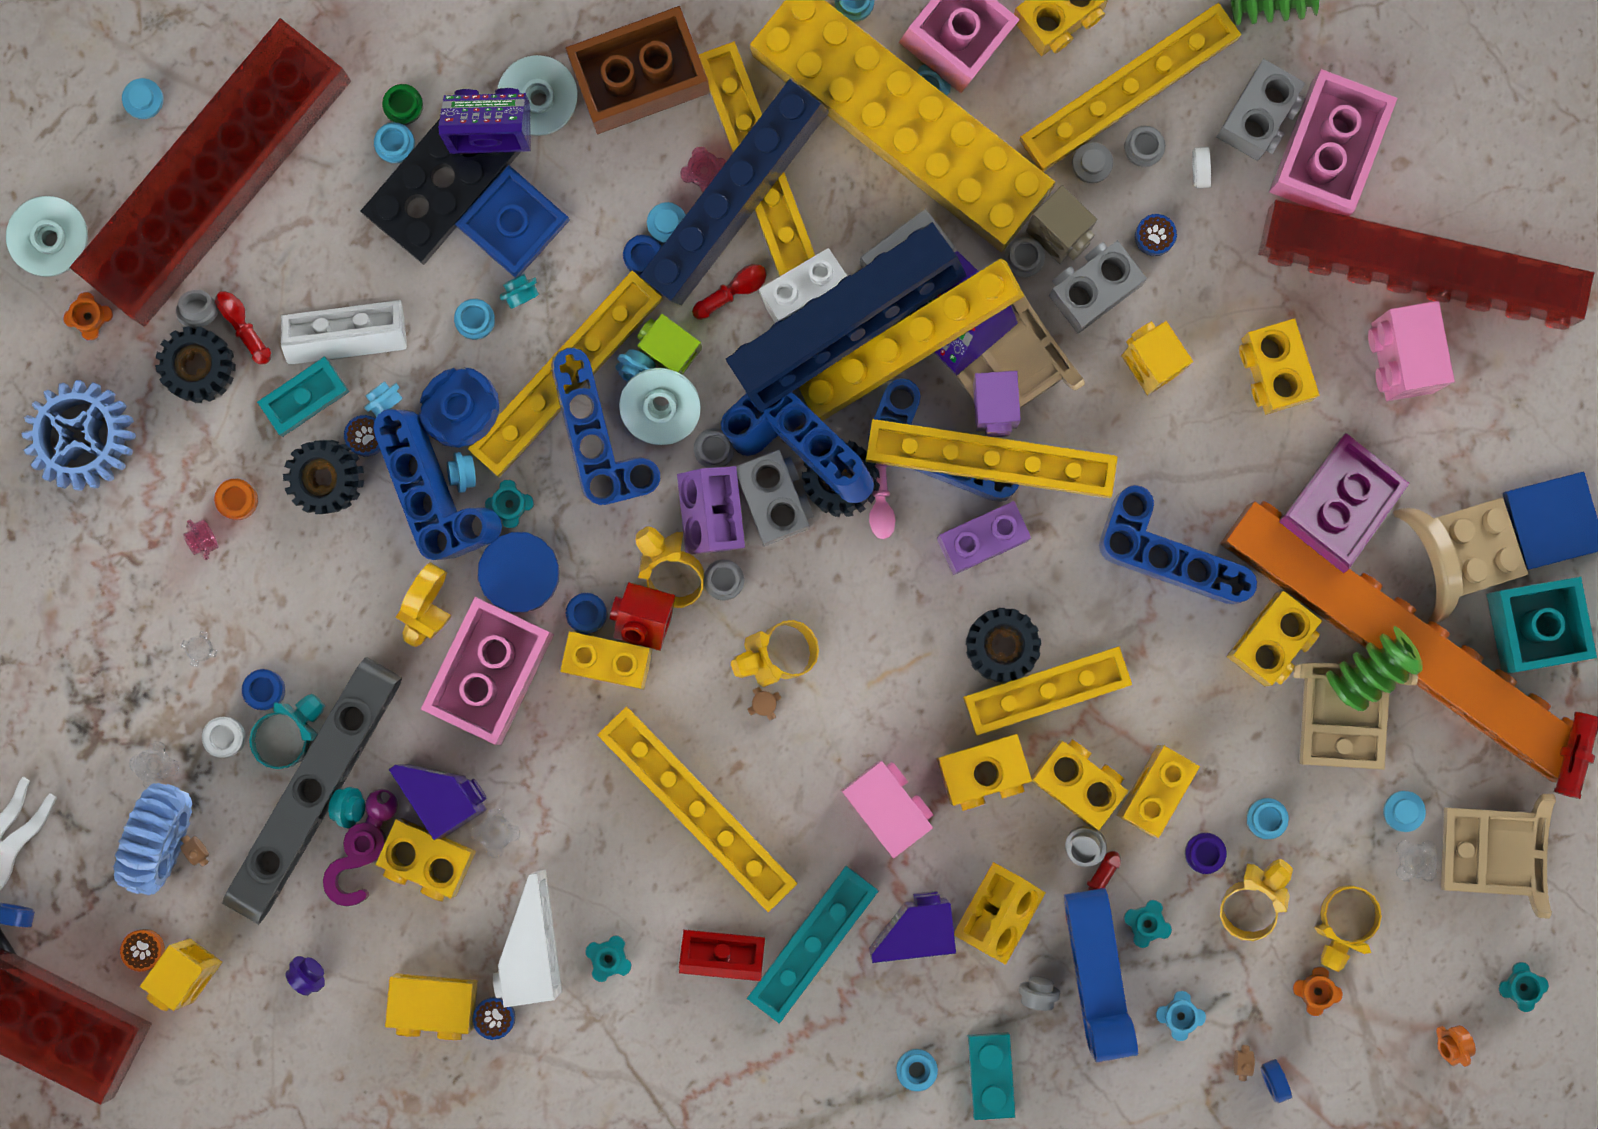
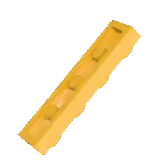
(1047, 690)

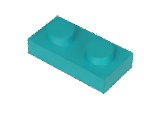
(303, 396)
(991, 1076)

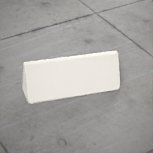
(343, 332)

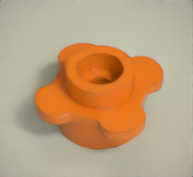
(76, 315)
(1329, 991)
(1455, 1045)

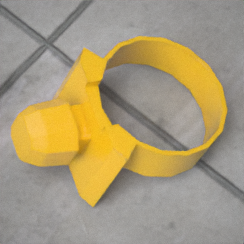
(657, 550)
(417, 611)
(756, 659)
(1272, 883)
(1335, 954)

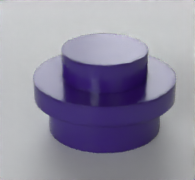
(1205, 853)
(305, 975)

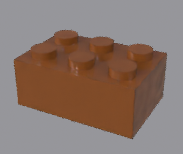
(638, 70)

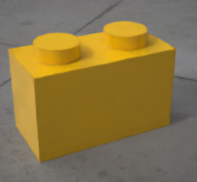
(431, 1005)

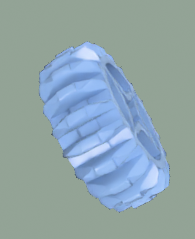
(90, 424)
(152, 839)

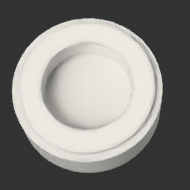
(1201, 167)
(223, 737)

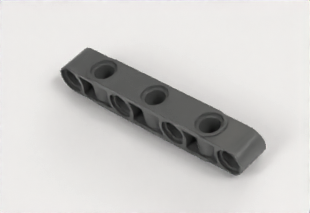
(296, 817)

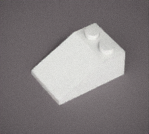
(529, 958)

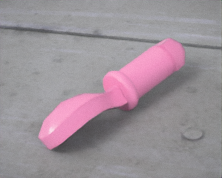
(882, 515)

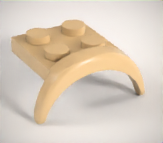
(1028, 351)
(1467, 550)
(1337, 732)
(1499, 852)

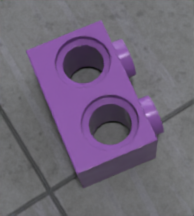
(996, 402)
(711, 510)
(983, 538)

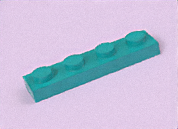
(812, 944)

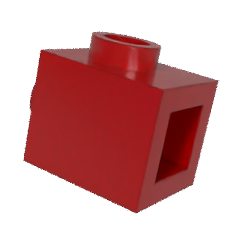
(642, 616)

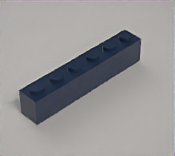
(734, 192)
(846, 316)

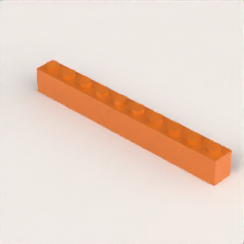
(1364, 613)

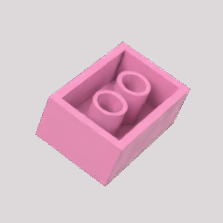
(1333, 144)
(487, 671)

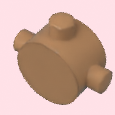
(764, 703)
(194, 850)
(1244, 1062)

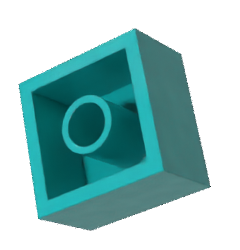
(1541, 625)

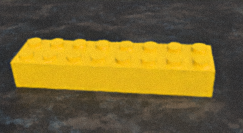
(903, 118)

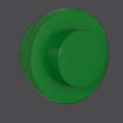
(402, 104)

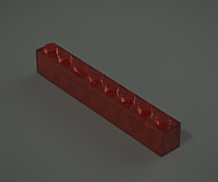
(1425, 264)

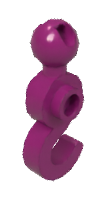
(362, 845)

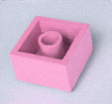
(958, 37)
(1411, 351)
(888, 808)

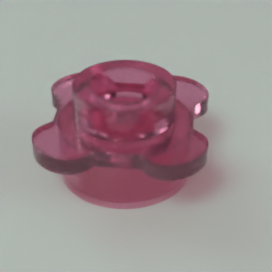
(699, 159)
(200, 538)

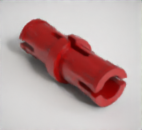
(1577, 755)

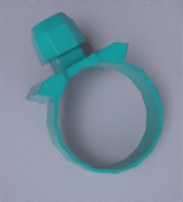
(307, 710)

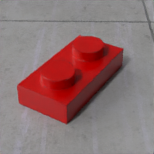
(721, 955)

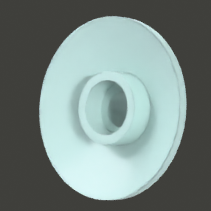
(545, 76)
(33, 223)
(660, 423)

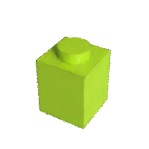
(668, 344)

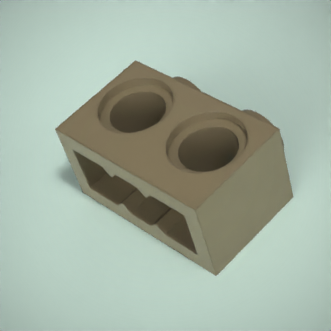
(1062, 225)

